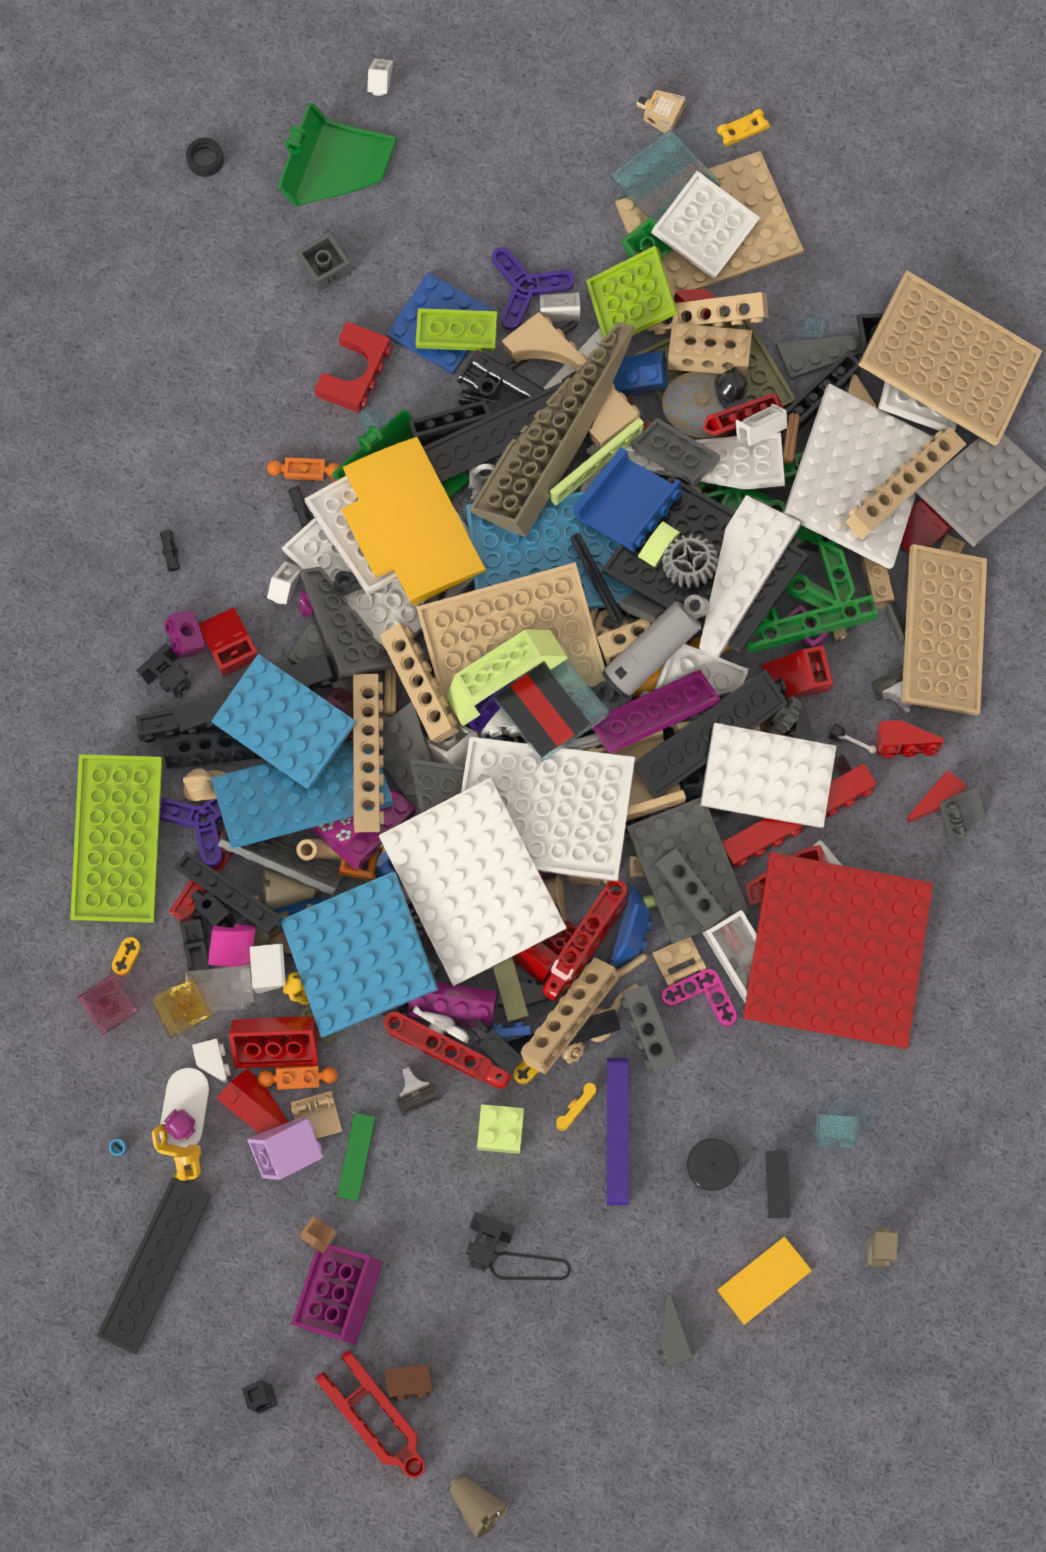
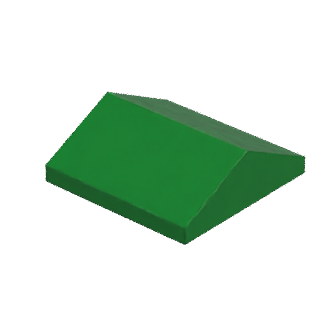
(642, 239)

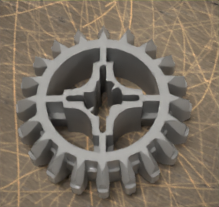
(704, 554)

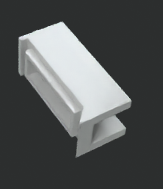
(762, 424)

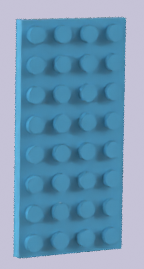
(269, 804)

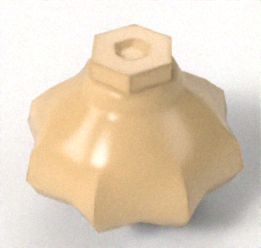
(573, 1052)

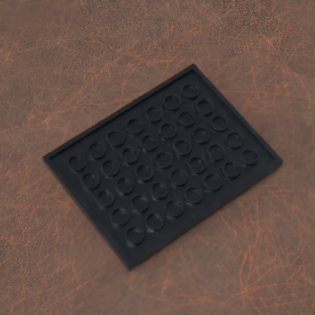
(708, 518)

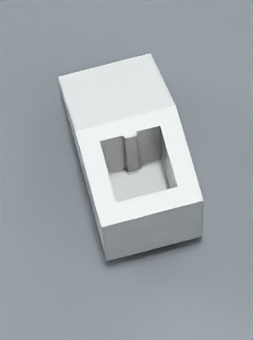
(499, 726)
(210, 1059)

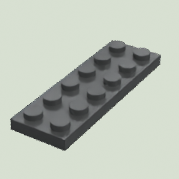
(284, 859)

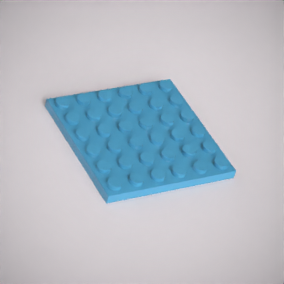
(358, 954)

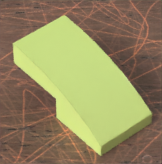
(657, 543)

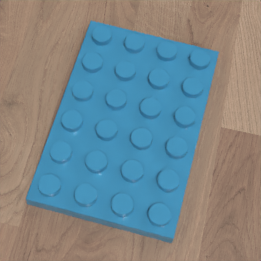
(284, 722)

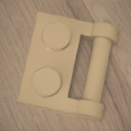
(675, 955)

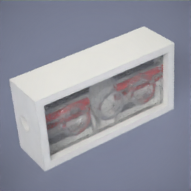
(734, 946)

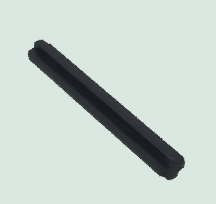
(597, 578)

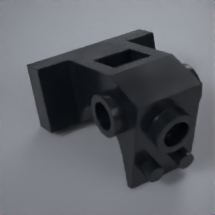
(173, 680)
(482, 1255)

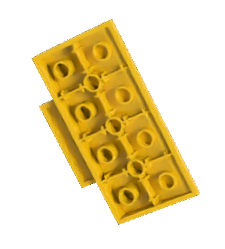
(408, 522)

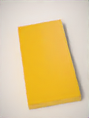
(764, 1280)

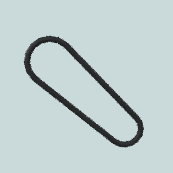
(532, 1278)

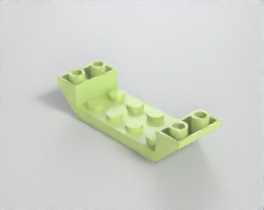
(501, 668)

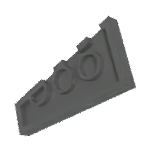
(815, 354)

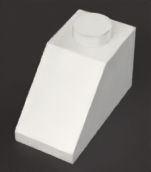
(379, 76)
(284, 583)

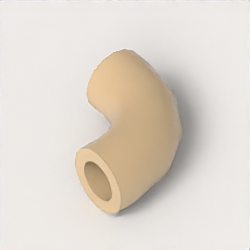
(315, 849)

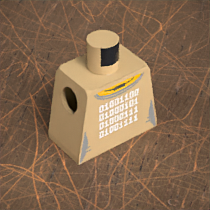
(662, 109)

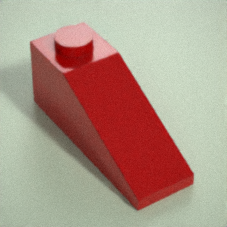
(945, 788)

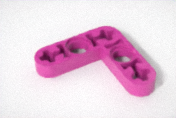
(708, 989)

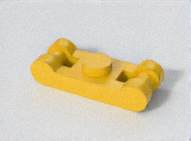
(743, 128)
(576, 1107)

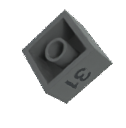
(324, 262)

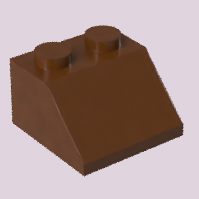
(409, 1381)

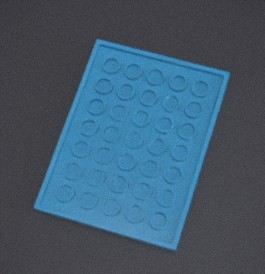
(545, 547)

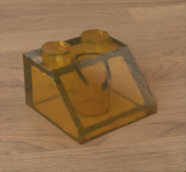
(181, 1008)

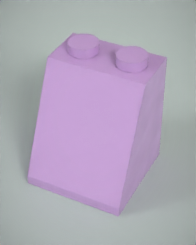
(285, 1149)

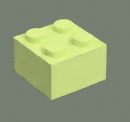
(500, 1129)

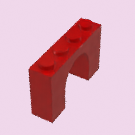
(354, 393)

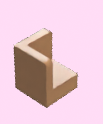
(318, 1234)

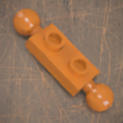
(302, 468)
(297, 1077)

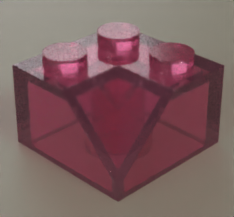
(107, 1004)

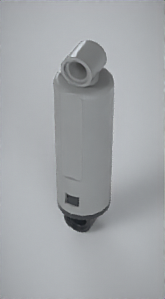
(652, 649)

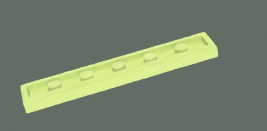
(596, 462)

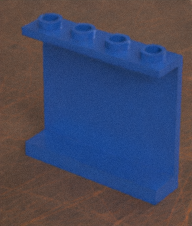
(626, 501)

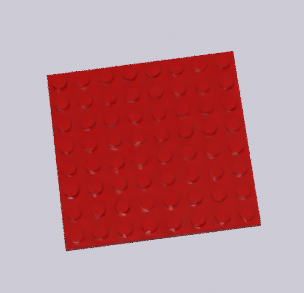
(838, 950)

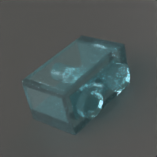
(836, 1130)

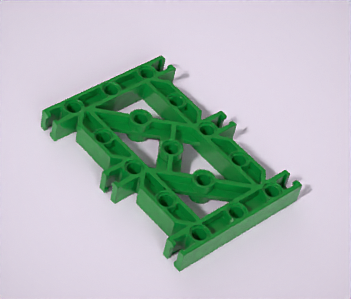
(831, 605)

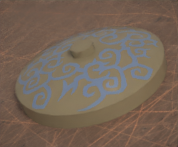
(689, 402)

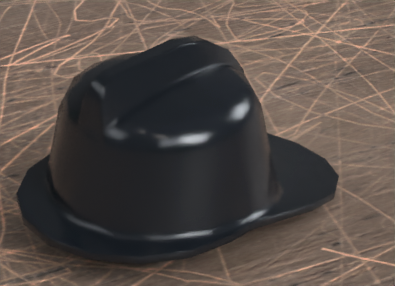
(731, 388)

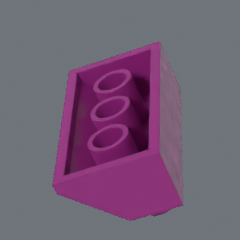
(460, 1003)

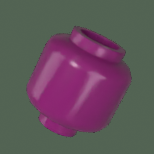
(180, 1124)

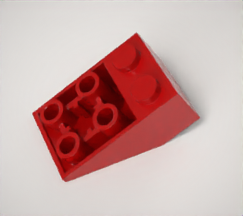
(228, 641)
(802, 672)
(903, 738)
(541, 957)

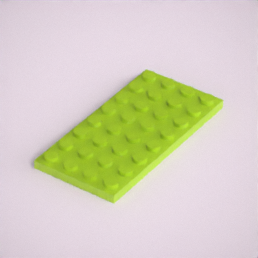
(116, 838)

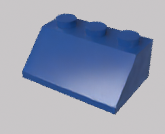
(642, 374)

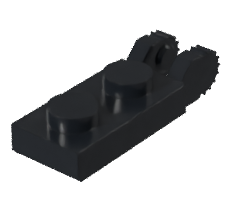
(496, 1047)

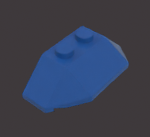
(632, 930)

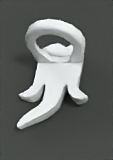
(476, 479)

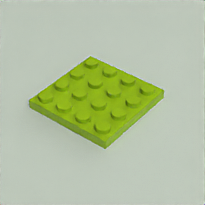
(632, 293)

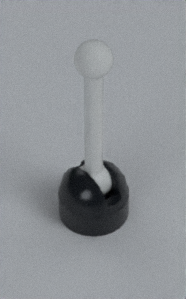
(838, 733)

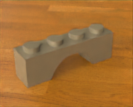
(881, 1248)

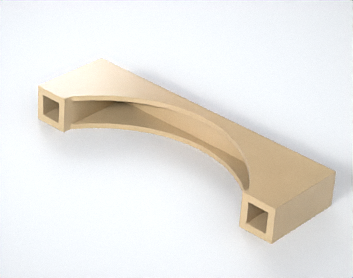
(542, 341)

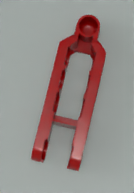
(574, 955)
(420, 1036)
(407, 1457)

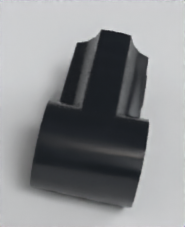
(351, 586)

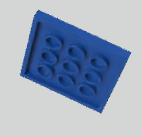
(433, 294)

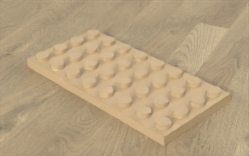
(944, 630)

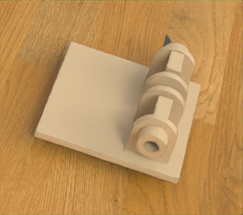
(320, 1112)

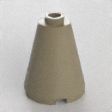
(284, 890)
(477, 1505)

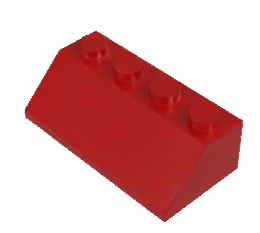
(274, 1042)

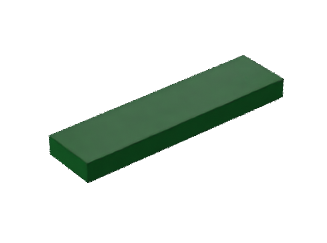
(356, 1157)

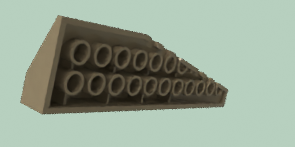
(544, 450)

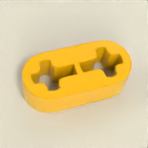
(121, 954)
(530, 1074)

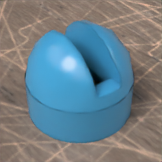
(116, 1151)

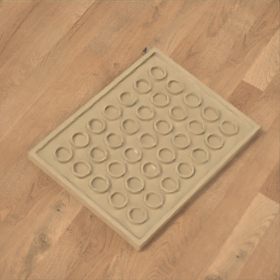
(766, 244)
(950, 358)
(479, 621)

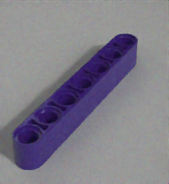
(617, 1131)

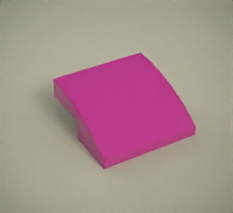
(231, 945)

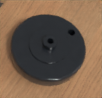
(712, 1165)

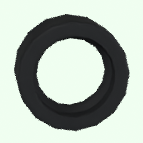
(208, 170)

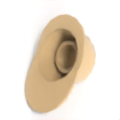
(199, 784)
(555, 888)

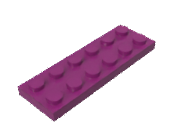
(656, 711)

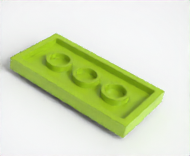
(456, 329)

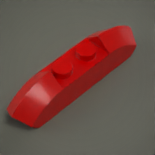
(726, 419)

